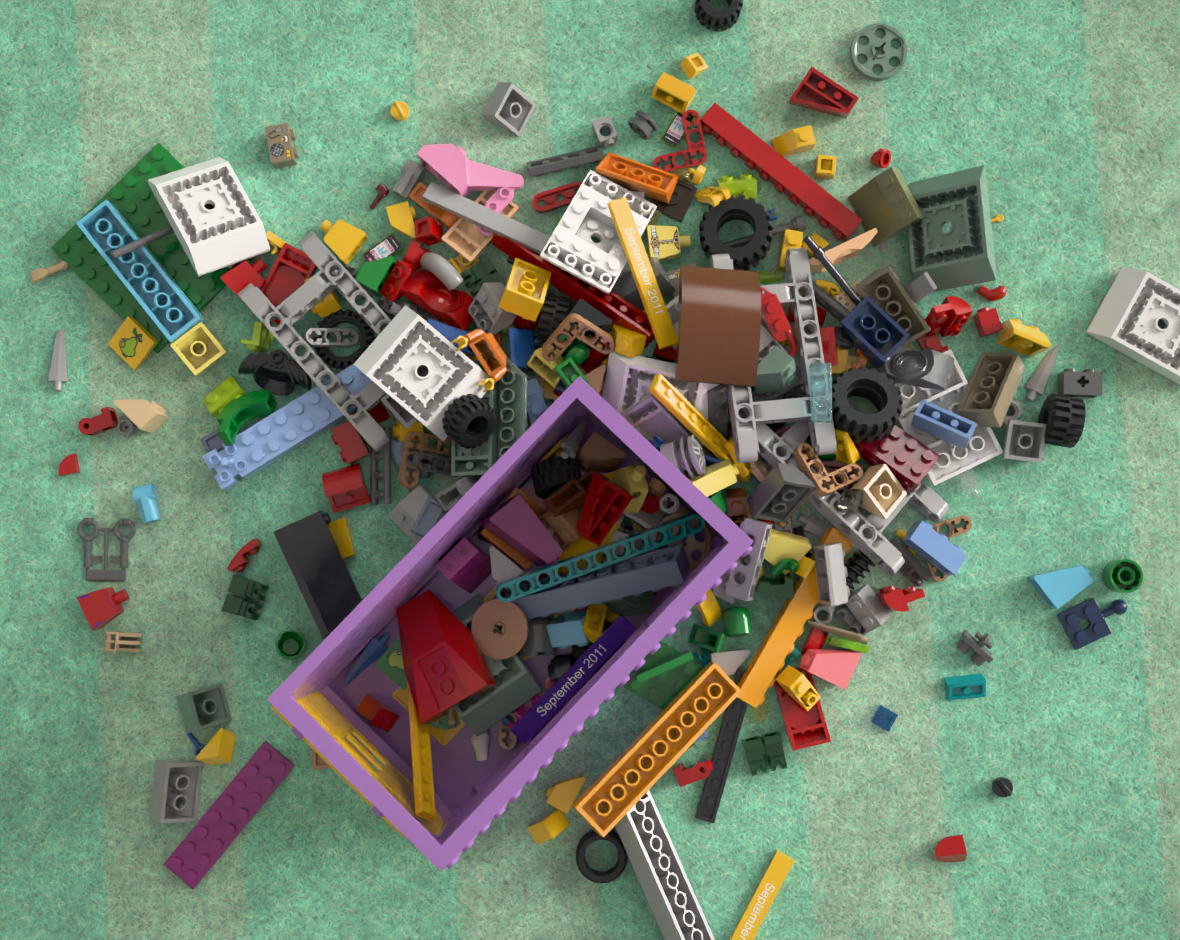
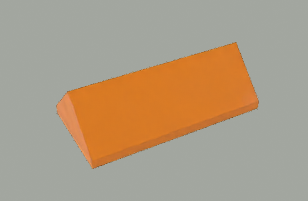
(638, 177)

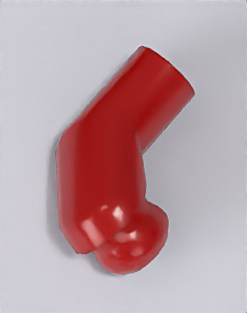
(994, 294)

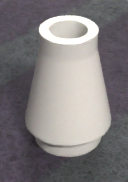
(480, 745)

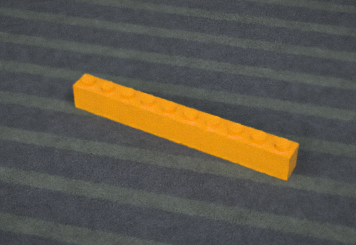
(784, 631)

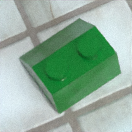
(374, 274)

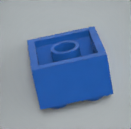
(522, 347)

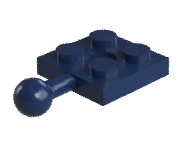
(1097, 625)

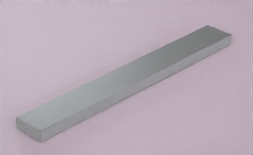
(485, 217)

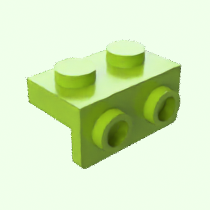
(743, 185)
(260, 339)
(223, 395)

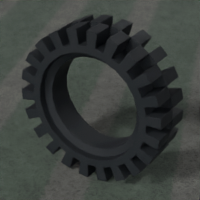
(339, 317)

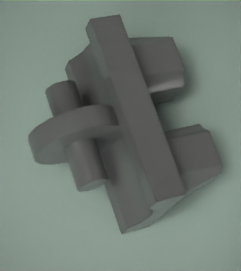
(391, 308)
(982, 653)

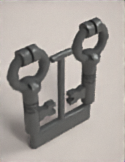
(106, 575)

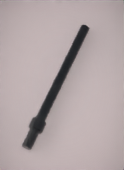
(818, 253)

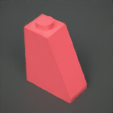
(831, 664)

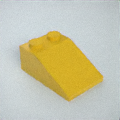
(525, 290)
(1022, 338)

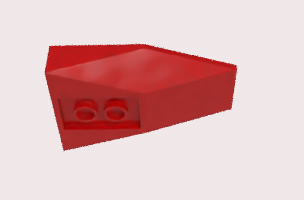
(439, 657)

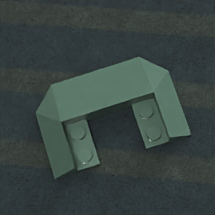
(510, 404)

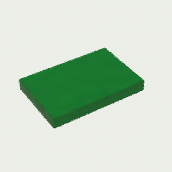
(664, 666)

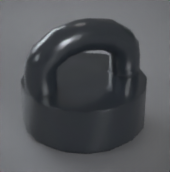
(1002, 787)

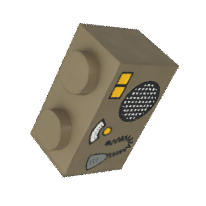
(281, 145)

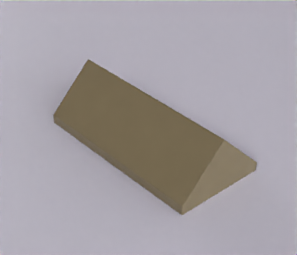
(892, 298)

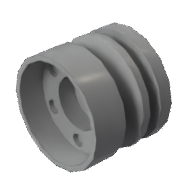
(687, 458)

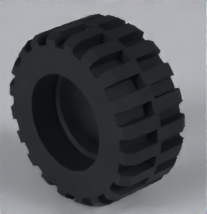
(731, 210)
(879, 391)

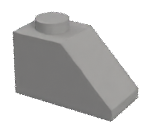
(729, 660)

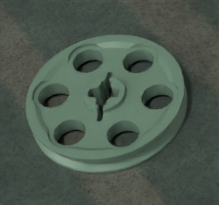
(882, 59)

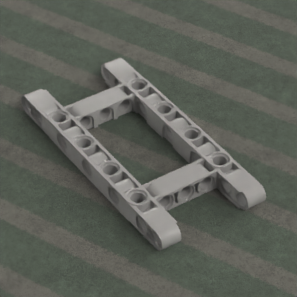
(303, 301)
(810, 350)
(850, 524)

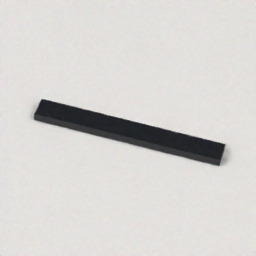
(722, 756)

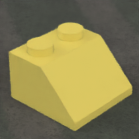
(199, 349)

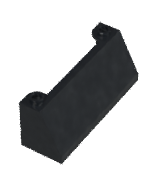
(319, 570)

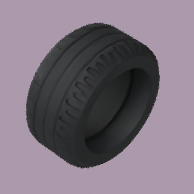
(601, 876)

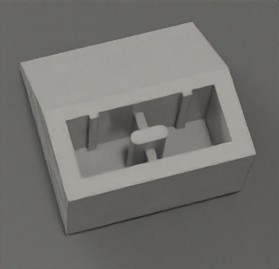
(486, 311)
(862, 611)

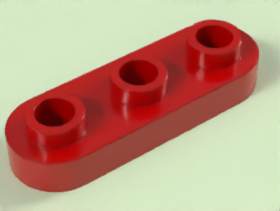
(549, 197)

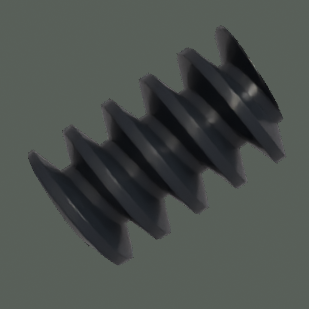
(857, 567)

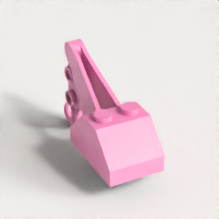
(463, 175)

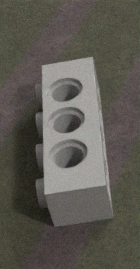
(751, 571)

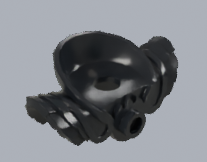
(275, 372)

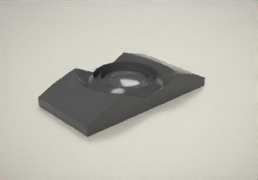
(917, 368)

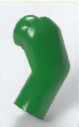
(784, 564)

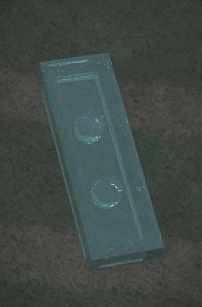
(821, 392)

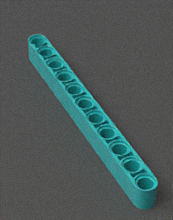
(610, 557)

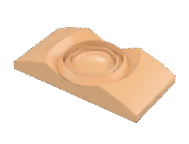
(466, 238)
(843, 251)

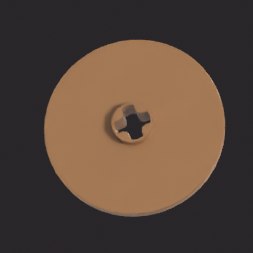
(513, 634)

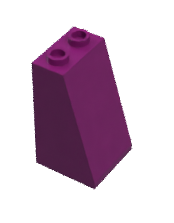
(522, 531)
(466, 565)

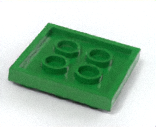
(665, 686)

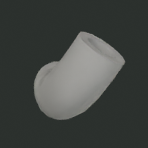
(441, 269)

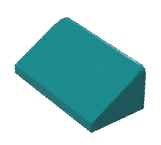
(965, 686)

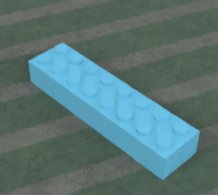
(140, 272)

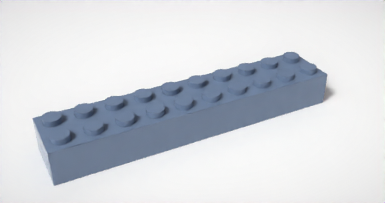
(625, 578)

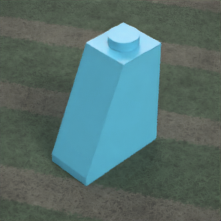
(1061, 584)

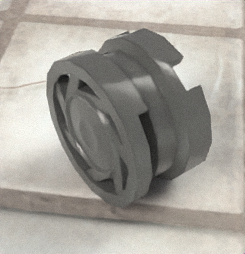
(642, 124)

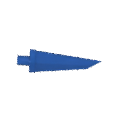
(372, 651)

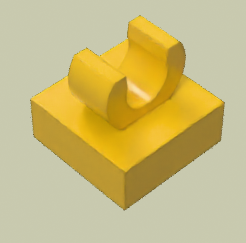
(275, 241)

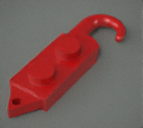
(777, 320)

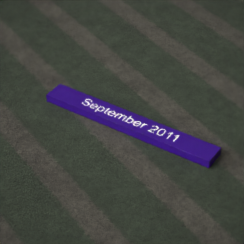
(573, 679)

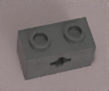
(1090, 387)

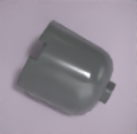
(538, 638)

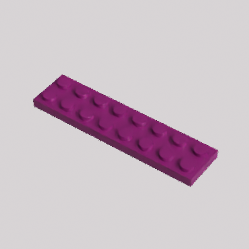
(229, 815)

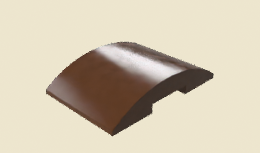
(718, 326)

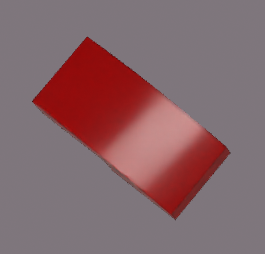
(240, 560)

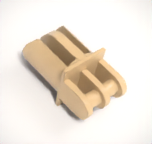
(120, 641)

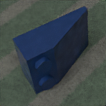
(874, 331)

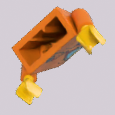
(488, 353)

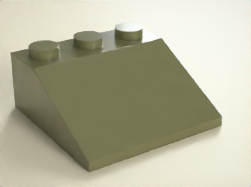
(886, 205)

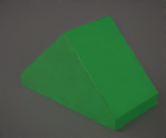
(706, 638)

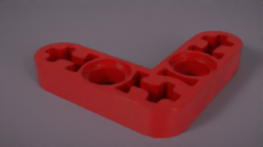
(691, 147)

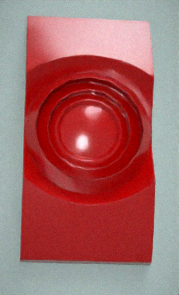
(287, 275)
(435, 298)
(802, 726)

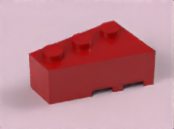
(823, 95)
(601, 508)

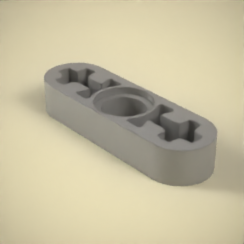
(337, 332)

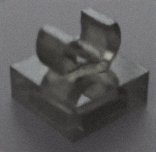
(850, 500)

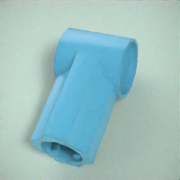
(146, 499)

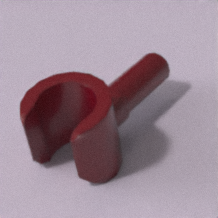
(382, 192)

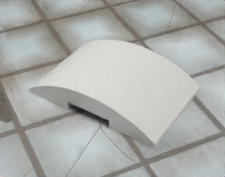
(952, 458)

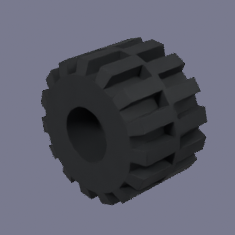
(1063, 420)

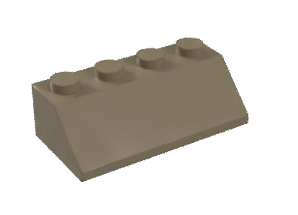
(991, 388)

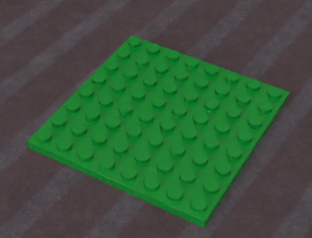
(144, 214)

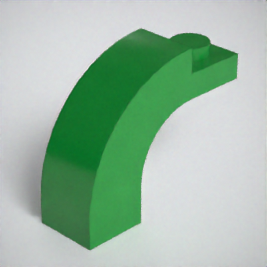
(241, 410)

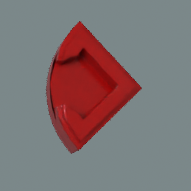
(69, 465)

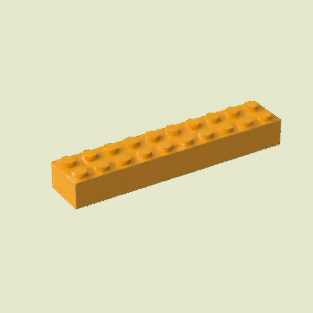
(656, 749)

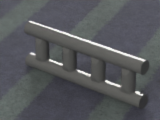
(829, 303)
(385, 475)

